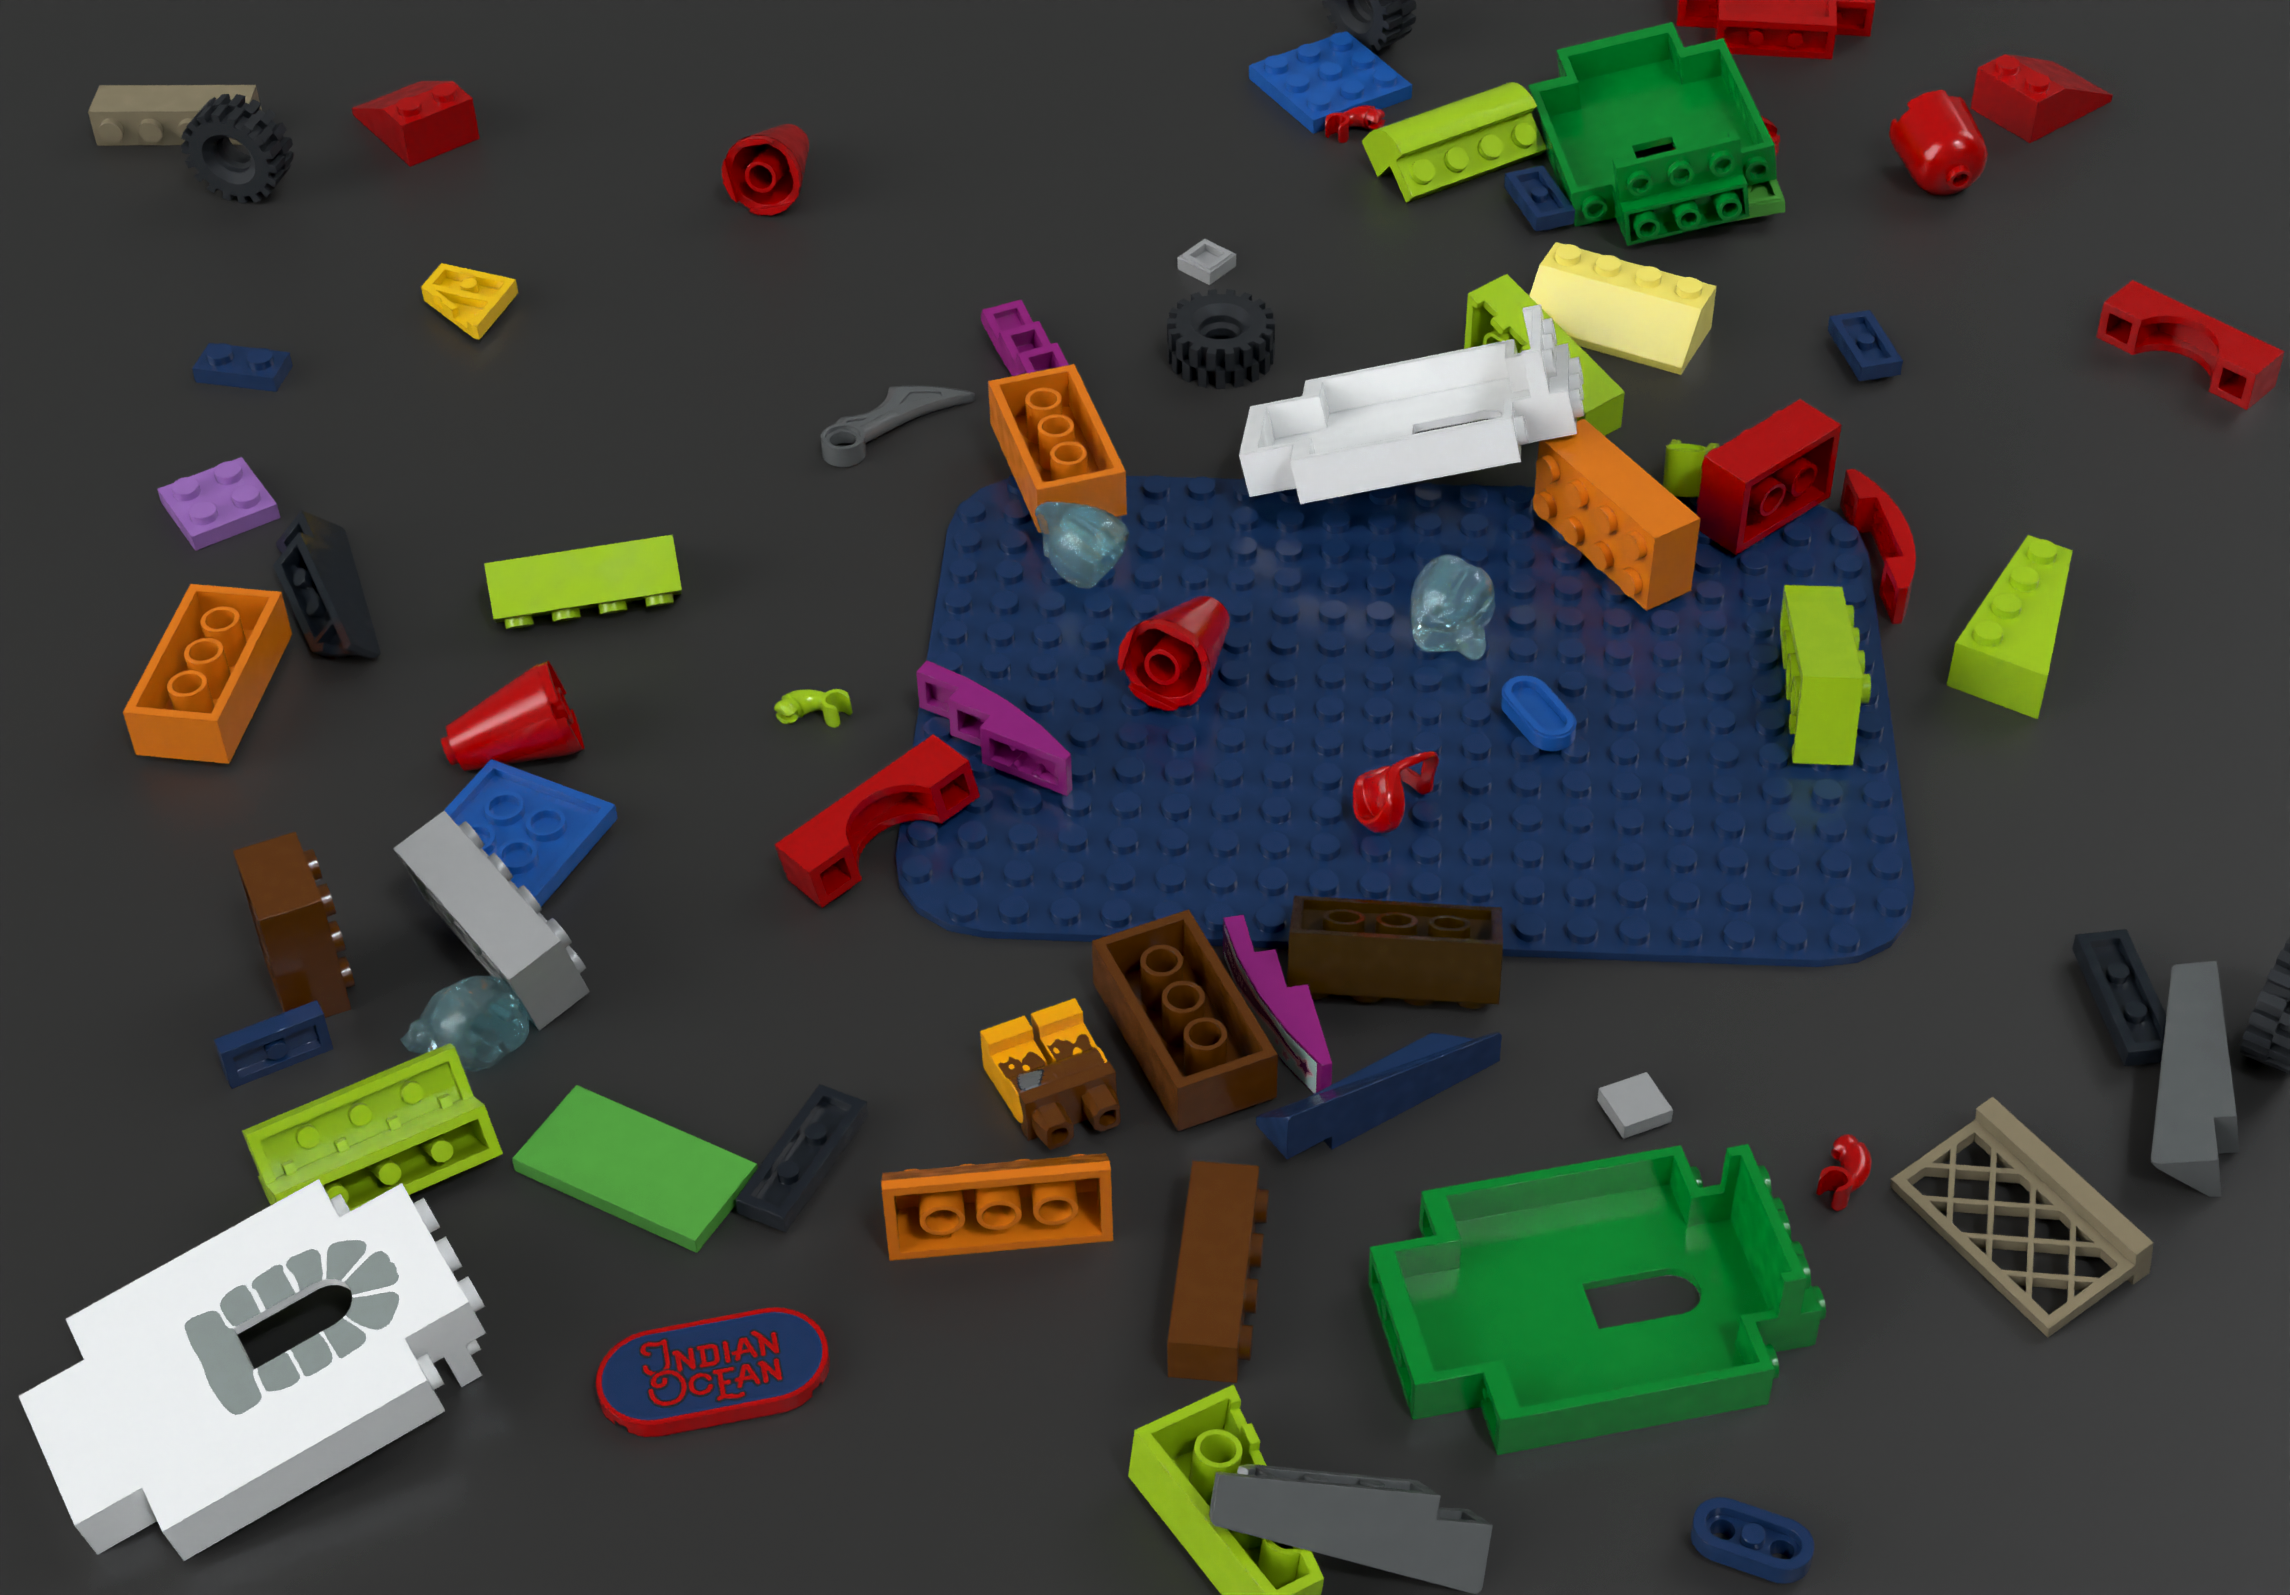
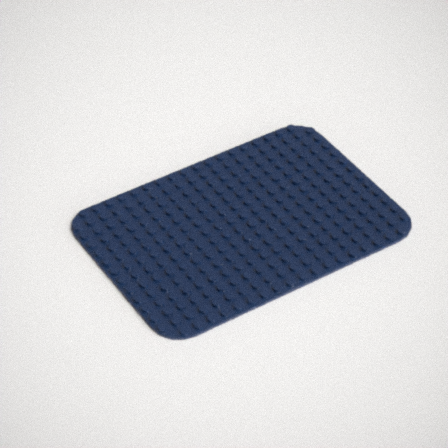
(1644, 840)

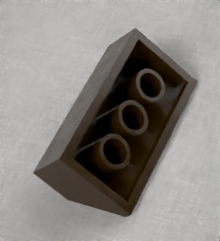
(1396, 950)

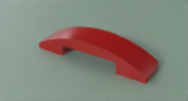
(1874, 511)

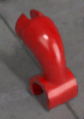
(1360, 116)
(1852, 1174)

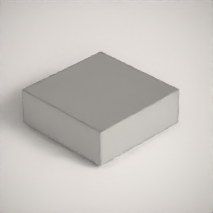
(1206, 261)
(1635, 1105)

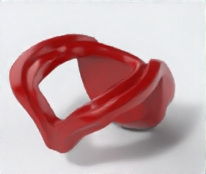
(1380, 793)

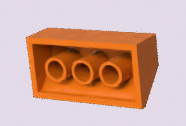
(998, 1206)

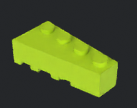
(1498, 316)
(2013, 633)
(1822, 673)
(1176, 1472)

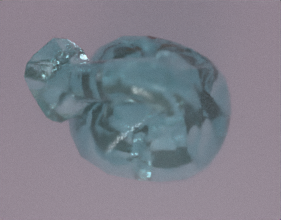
(1081, 541)
(1451, 607)
(476, 1017)

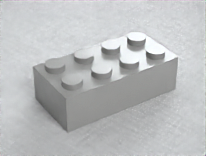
(494, 917)

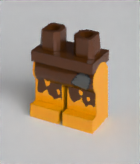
(1051, 1073)

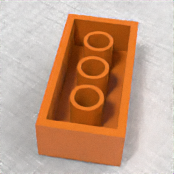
(1056, 441)
(1616, 515)
(208, 674)

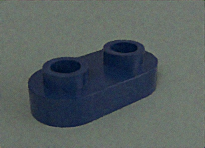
(1753, 1540)

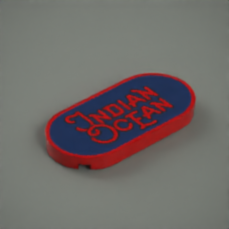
(712, 1371)

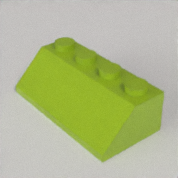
(583, 580)

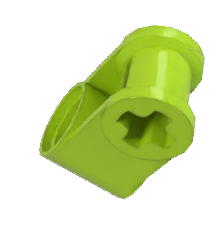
(1683, 467)

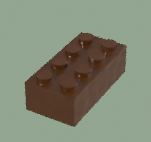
(1184, 1020)

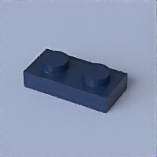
(1539, 198)
(1865, 345)
(242, 367)
(273, 1044)

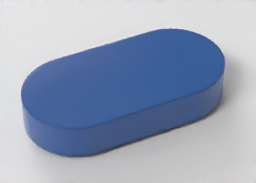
(1538, 713)

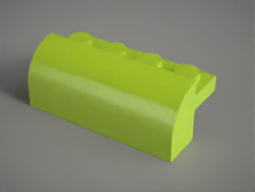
(1457, 141)
(384, 1131)

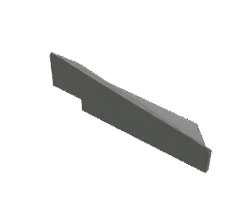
(2195, 1083)
(1357, 1519)

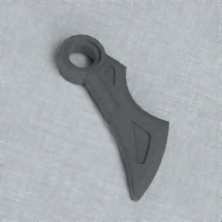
(898, 408)

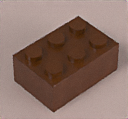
(294, 924)

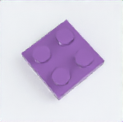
(218, 503)

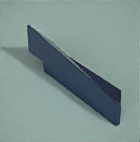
(1378, 1092)

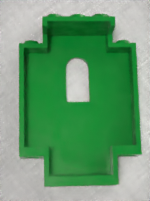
(1643, 95)
(1500, 1315)

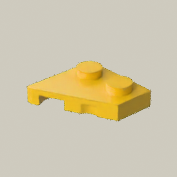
(469, 297)

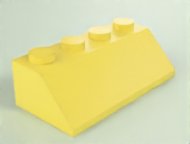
(1624, 307)

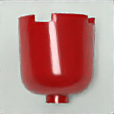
(1939, 143)

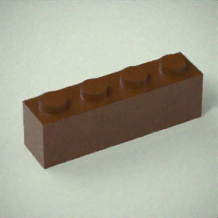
(1214, 1272)

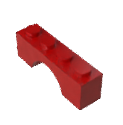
(2147, 320)
(921, 785)

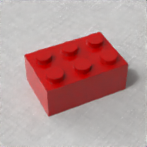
(1767, 476)

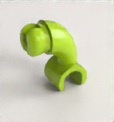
(804, 701)

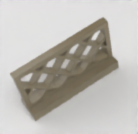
(2063, 1198)

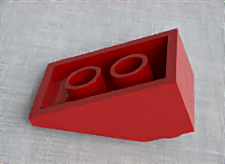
(2033, 95)
(421, 120)

